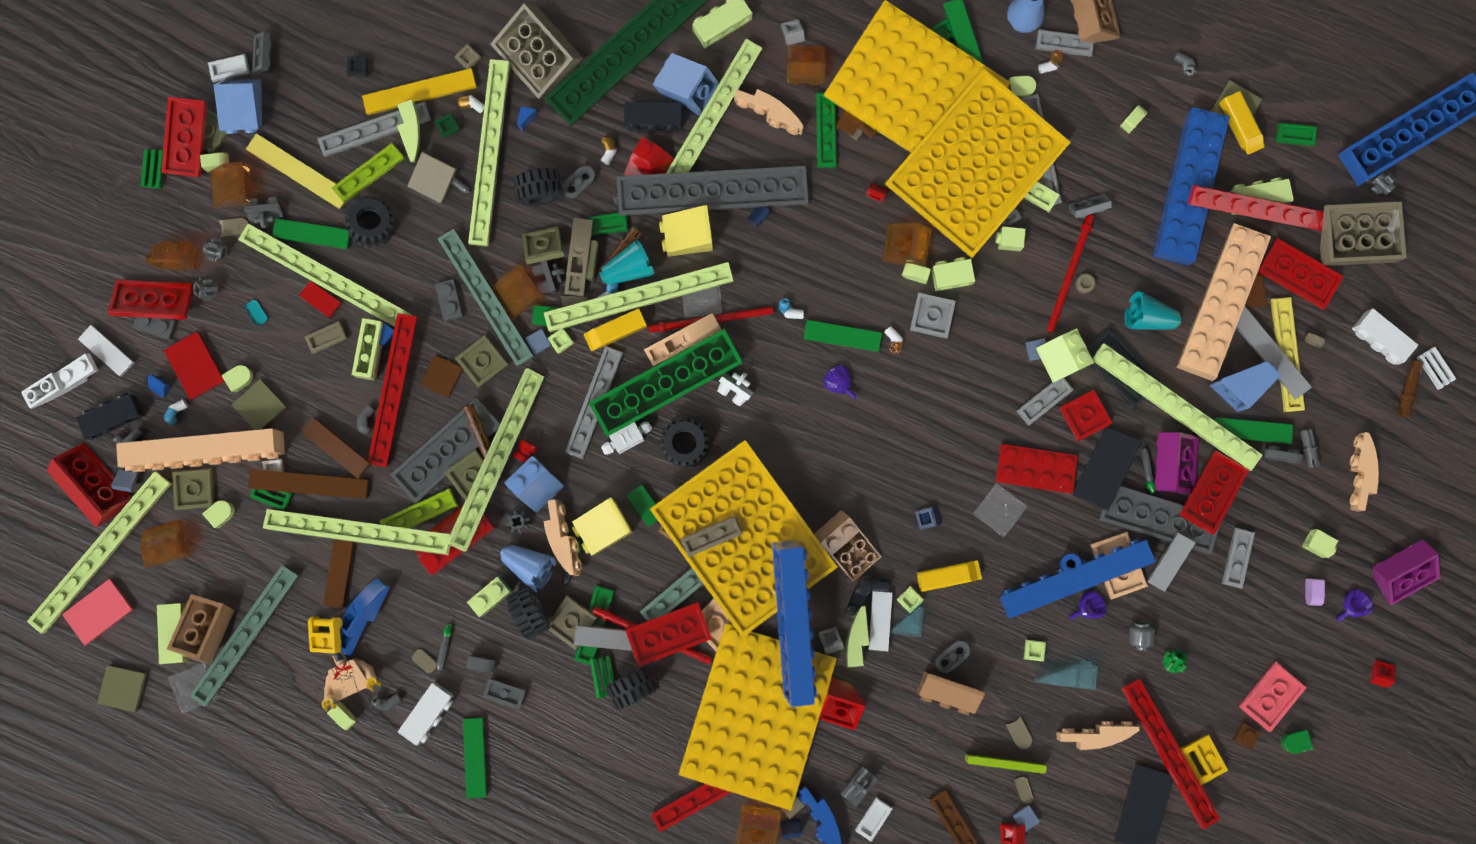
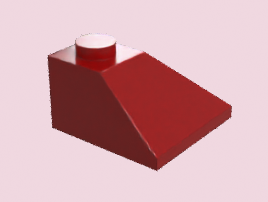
(648, 159)
(842, 705)

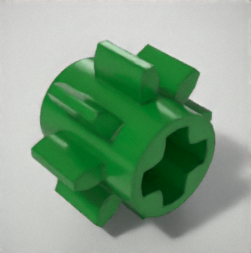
(1175, 661)

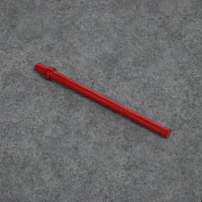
(1086, 228)
(720, 318)
(605, 614)

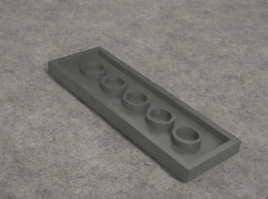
(450, 444)
(1155, 518)

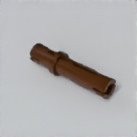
(632, 236)
(1408, 396)
(477, 428)

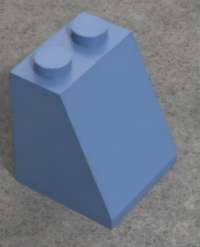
(686, 83)
(239, 105)
(1247, 386)
(534, 484)

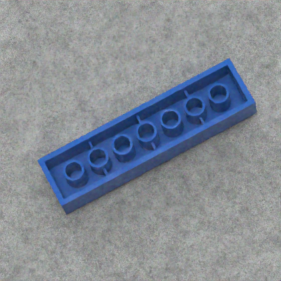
(1411, 131)
(1197, 165)
(793, 623)

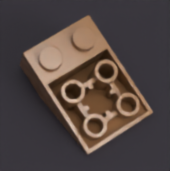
(847, 545)

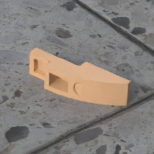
(778, 113)
(682, 339)
(1365, 463)
(563, 546)
(1105, 735)

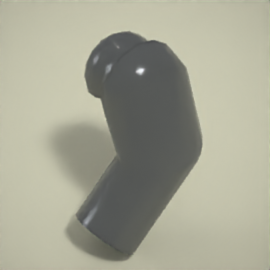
(1187, 63)
(362, 420)
(132, 437)
(384, 703)

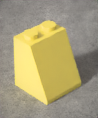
(686, 232)
(601, 527)

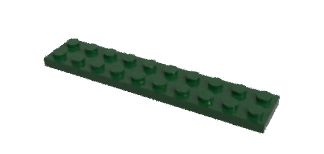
(620, 56)

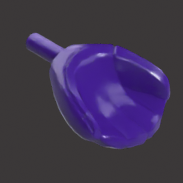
(839, 381)
(1356, 604)
(1090, 606)

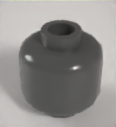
(1142, 635)

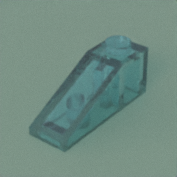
(1074, 675)

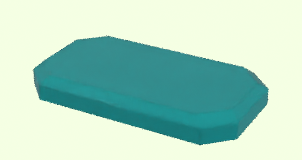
(256, 313)

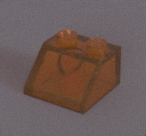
(805, 64)
(230, 185)
(907, 244)
(173, 256)
(517, 292)
(164, 544)
(758, 825)

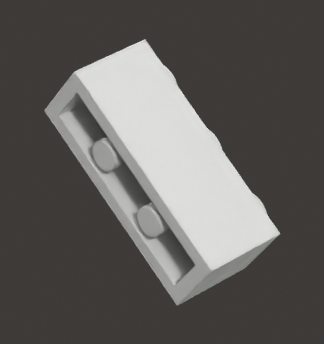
(1384, 337)
(426, 714)

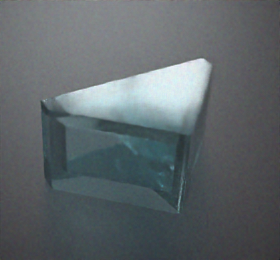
(910, 625)

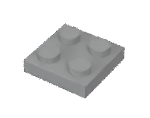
(932, 315)

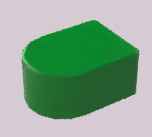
(1296, 741)

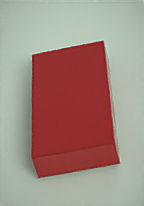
(320, 299)

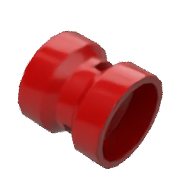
(525, 452)

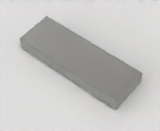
(1063, 42)
(1044, 400)
(1238, 558)
(1171, 561)
(601, 637)

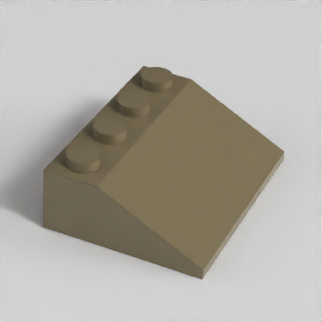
(536, 50)
(1362, 234)

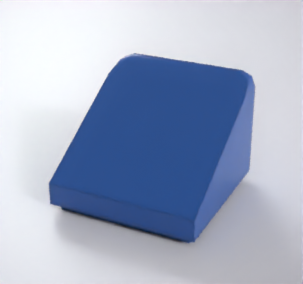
(526, 115)
(386, 335)
(158, 385)

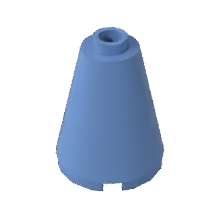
(1026, 15)
(528, 565)

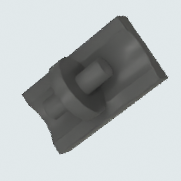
(264, 213)
(547, 285)
(859, 786)

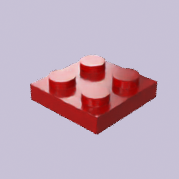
(1085, 415)

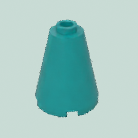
(627, 265)
(1150, 314)

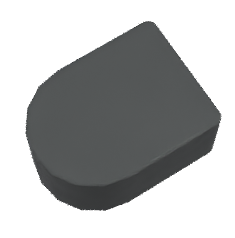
(480, 663)

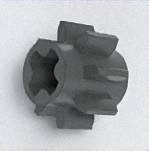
(1383, 184)
(214, 249)
(205, 288)
(511, 522)

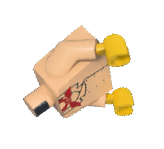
(347, 679)

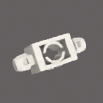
(626, 438)

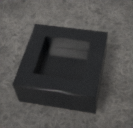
(357, 66)

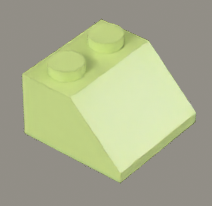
(1064, 355)

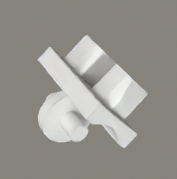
(728, 383)

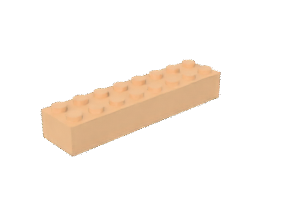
(1223, 302)
(200, 449)

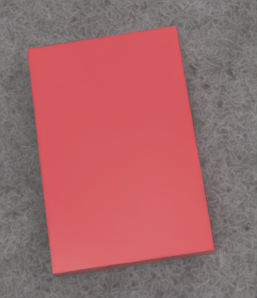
(98, 611)
(1272, 696)

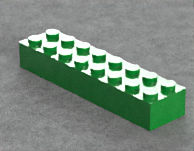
(665, 382)

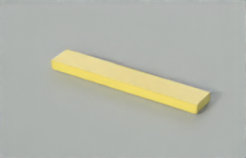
(294, 169)
(1286, 340)

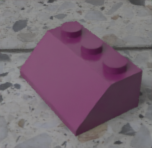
(1176, 462)
(1407, 571)

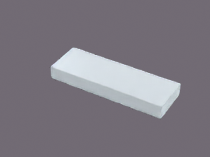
(106, 351)
(880, 621)

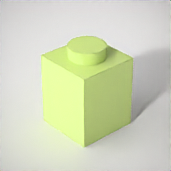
(1010, 238)
(1320, 543)

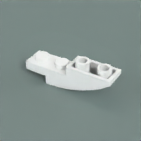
(60, 382)

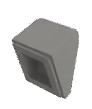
(793, 32)
(831, 640)

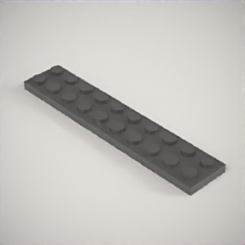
(712, 188)

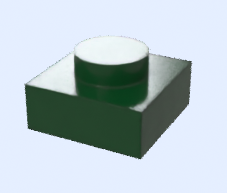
(447, 126)

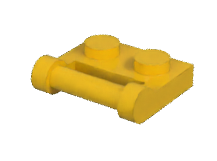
(324, 641)
(1207, 756)

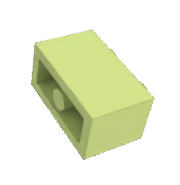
(952, 274)
(489, 596)

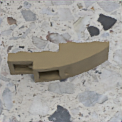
(578, 256)

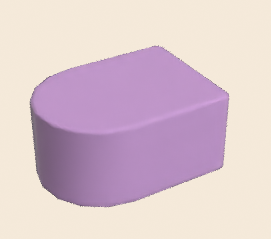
(1315, 591)

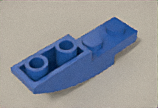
(361, 610)
(827, 828)

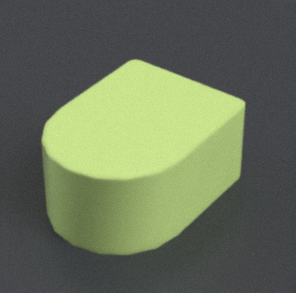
(1022, 86)
(1134, 118)
(211, 161)
(916, 273)
(238, 378)
(219, 513)
(342, 716)

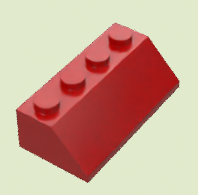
(88, 484)
(436, 562)

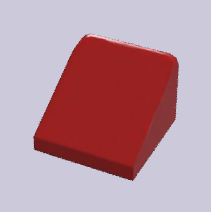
(876, 192)
(1383, 674)
(1012, 833)

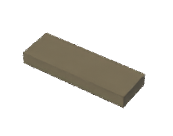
(711, 536)

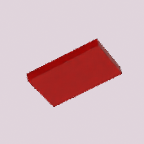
(194, 365)

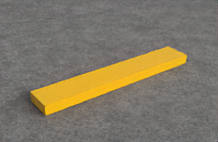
(419, 91)

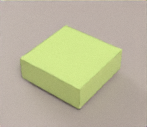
(560, 340)
(909, 599)
(1034, 650)

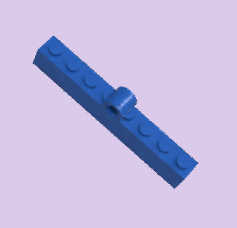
(1077, 579)

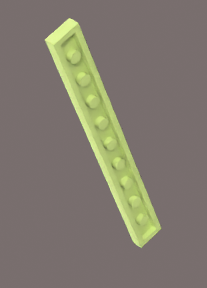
(715, 108)
(489, 153)
(321, 275)
(638, 297)
(1176, 407)
(495, 460)
(357, 531)
(99, 552)

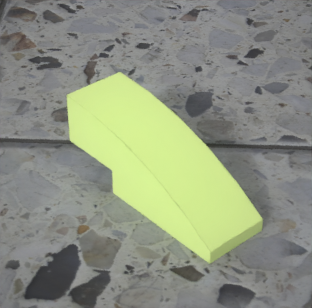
(410, 129)
(857, 638)

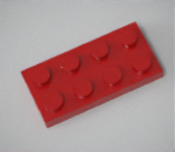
(184, 136)
(1300, 274)
(150, 299)
(1036, 468)
(1214, 492)
(668, 634)

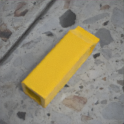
(1242, 123)
(615, 330)
(949, 575)

